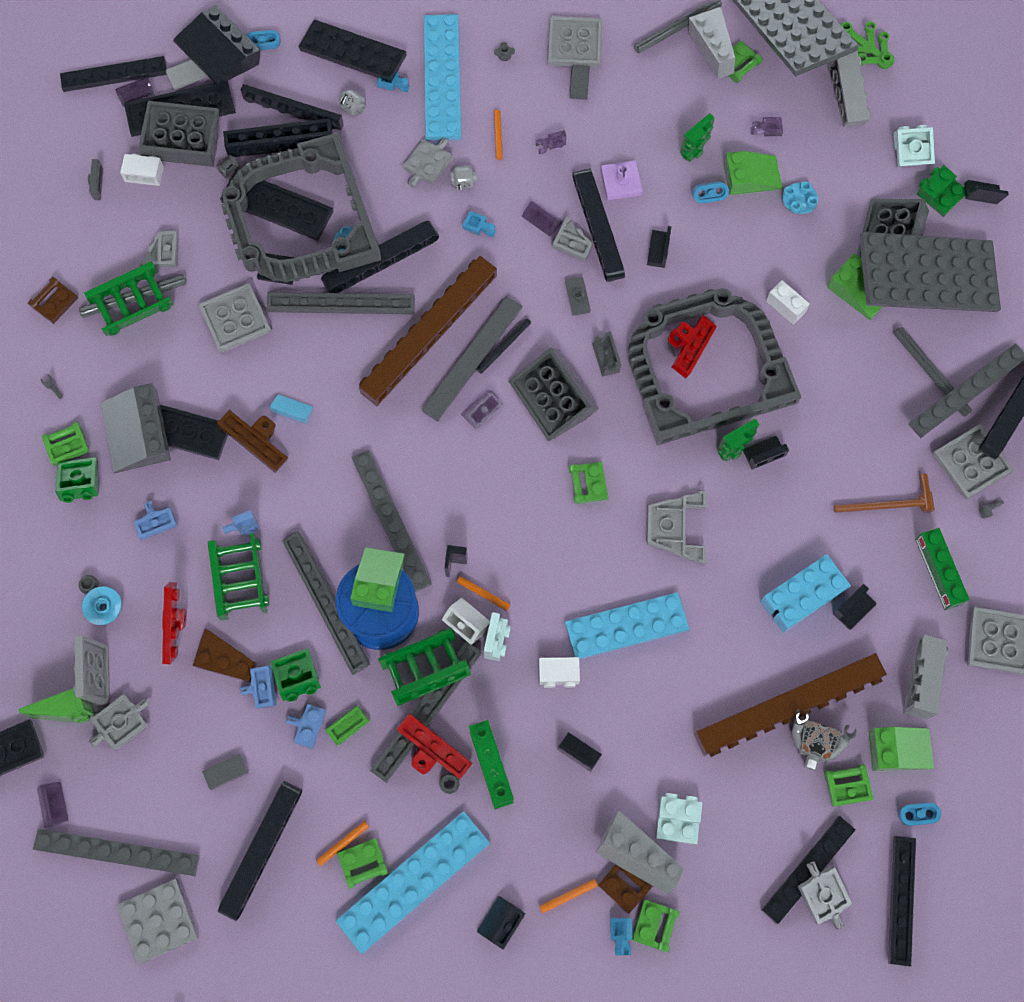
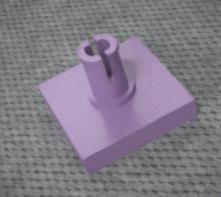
(621, 180)

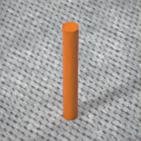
(498, 135)
(483, 593)
(342, 843)
(568, 896)

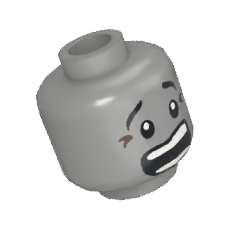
(352, 102)
(463, 177)

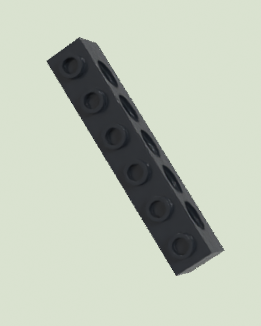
(274, 137)

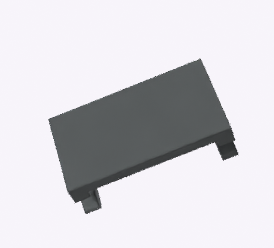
(606, 355)

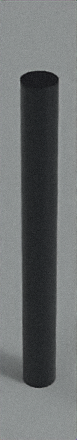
(503, 346)

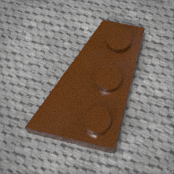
(222, 658)

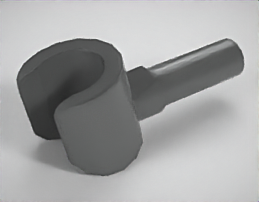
(51, 385)
(986, 511)

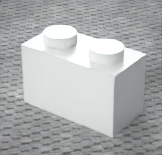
(142, 169)
(787, 302)
(466, 621)
(559, 672)

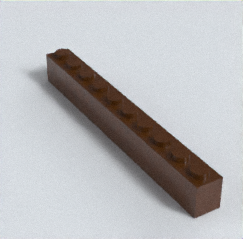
(427, 331)
(783, 707)

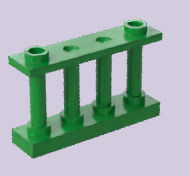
(114, 287)
(219, 570)
(430, 683)
(491, 764)

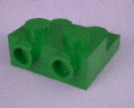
(696, 138)
(941, 190)
(735, 442)
(77, 480)
(295, 675)

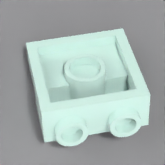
(914, 146)
(495, 638)
(679, 819)

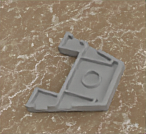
(668, 526)

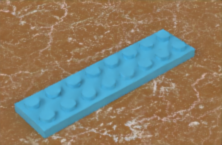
(442, 77)
(412, 882)

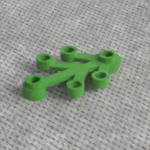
(869, 46)

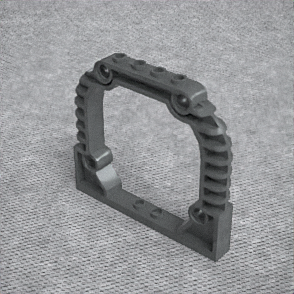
(312, 155)
(672, 424)

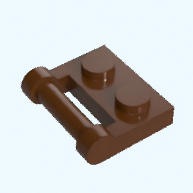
(57, 304)
(621, 892)

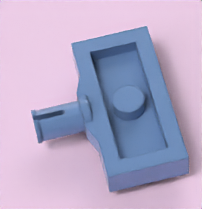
(154, 522)
(244, 523)
(261, 687)
(308, 725)

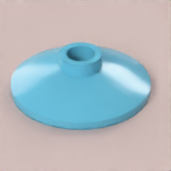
(95, 599)

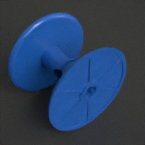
(375, 627)

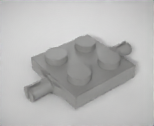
(428, 162)
(119, 722)
(825, 895)

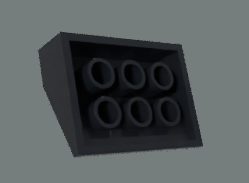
(218, 46)

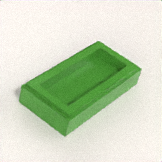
(347, 725)

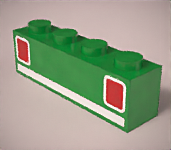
(942, 569)

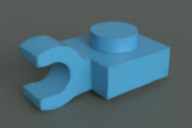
(400, 83)
(476, 223)
(621, 932)

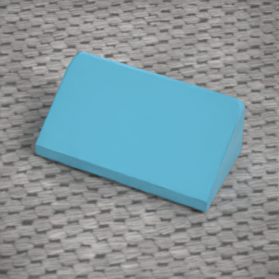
(291, 408)

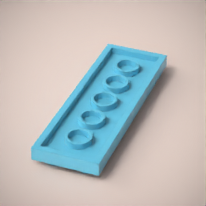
(627, 626)

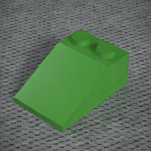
(751, 172)
(849, 286)
(377, 579)
(60, 707)
(900, 748)

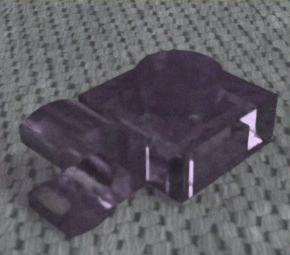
(770, 126)
(553, 141)

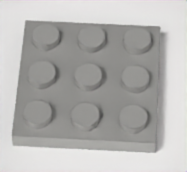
(575, 41)
(234, 318)
(968, 466)
(996, 641)
(91, 670)
(157, 921)

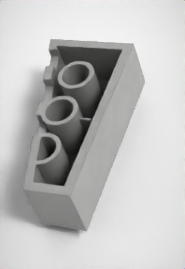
(712, 39)
(850, 90)
(926, 678)
(638, 854)

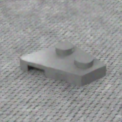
(572, 241)
(163, 250)

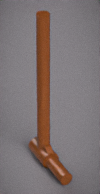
(925, 501)

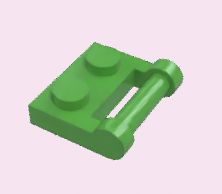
(742, 53)
(67, 448)
(594, 481)
(849, 792)
(361, 856)
(649, 922)

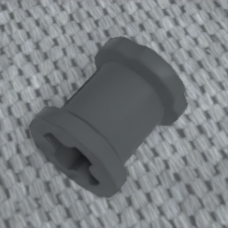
(227, 166)

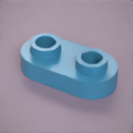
(264, 39)
(710, 193)
(918, 814)

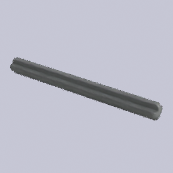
(674, 27)
(128, 297)
(927, 366)

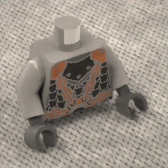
(818, 741)

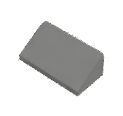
(184, 74)

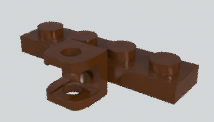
(254, 438)

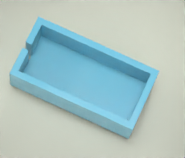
(805, 593)

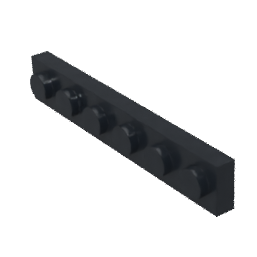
(113, 74)
(290, 106)
(821, 854)
(902, 901)

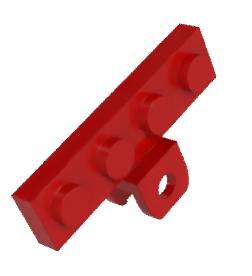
(691, 344)
(172, 622)
(432, 749)

